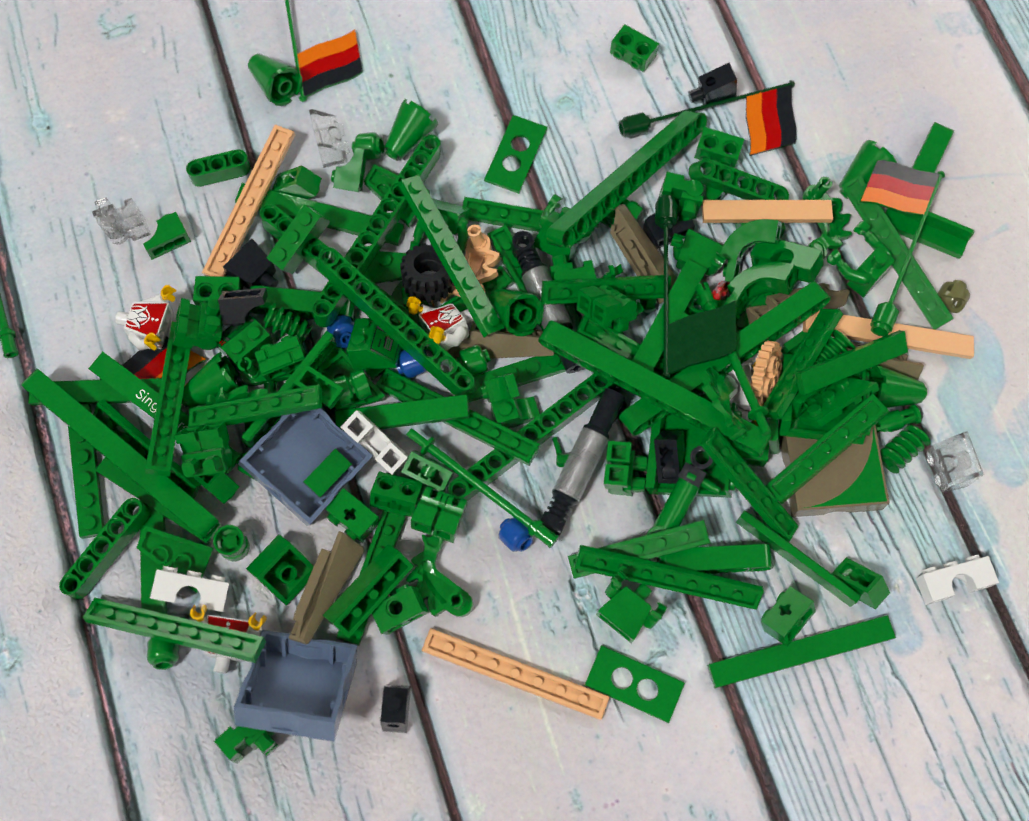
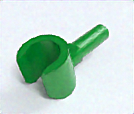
(560, 458)

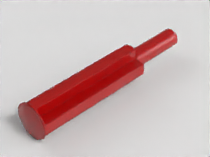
(720, 290)

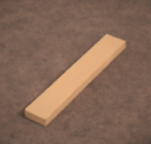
(783, 210)

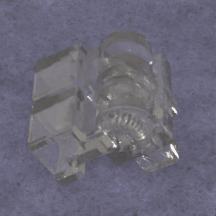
(121, 222)

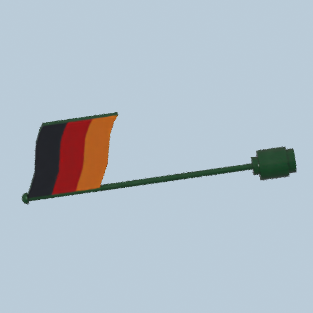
(767, 117)

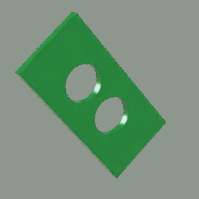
(515, 179)
(668, 687)

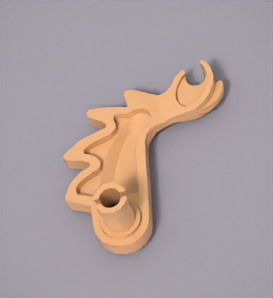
(479, 257)

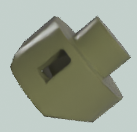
(952, 292)

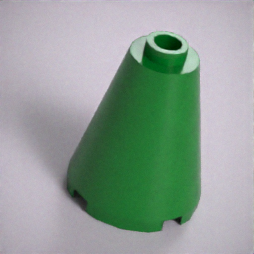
(275, 79)
(408, 129)
(865, 162)
(517, 310)
(207, 381)
(896, 388)

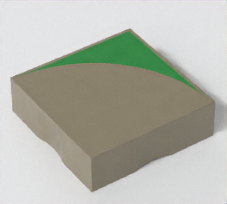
(847, 484)

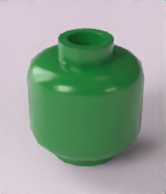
(370, 141)
(474, 359)
(162, 653)

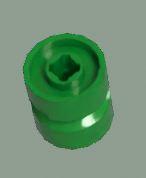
(355, 387)
(231, 543)

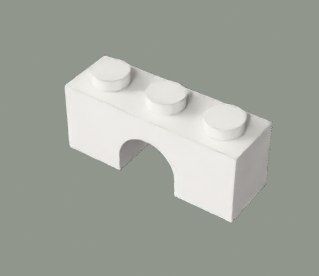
(375, 441)
(975, 573)
(169, 583)

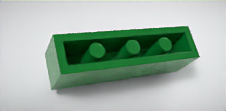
(368, 590)

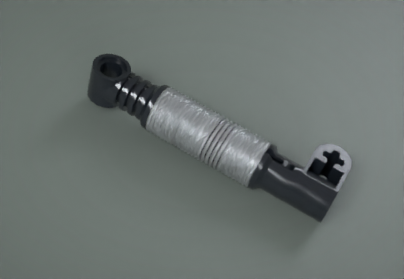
(532, 275)
(582, 460)

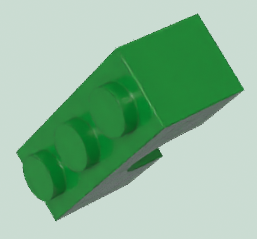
(288, 250)
(807, 260)

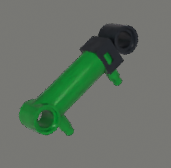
(684, 492)

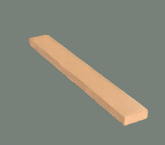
(249, 200)
(916, 337)
(515, 674)

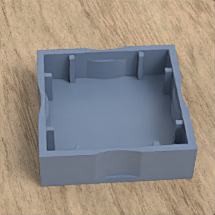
(293, 452)
(297, 687)

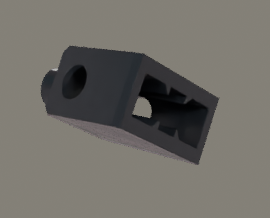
(715, 85)
(251, 266)
(395, 708)

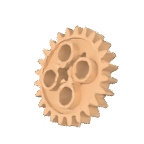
(766, 370)

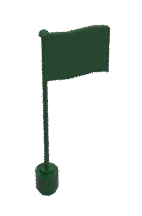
(700, 335)

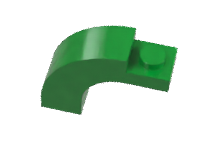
(743, 238)
(761, 278)

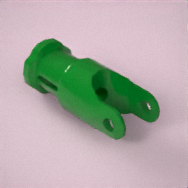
(895, 419)

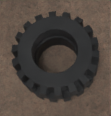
(420, 285)

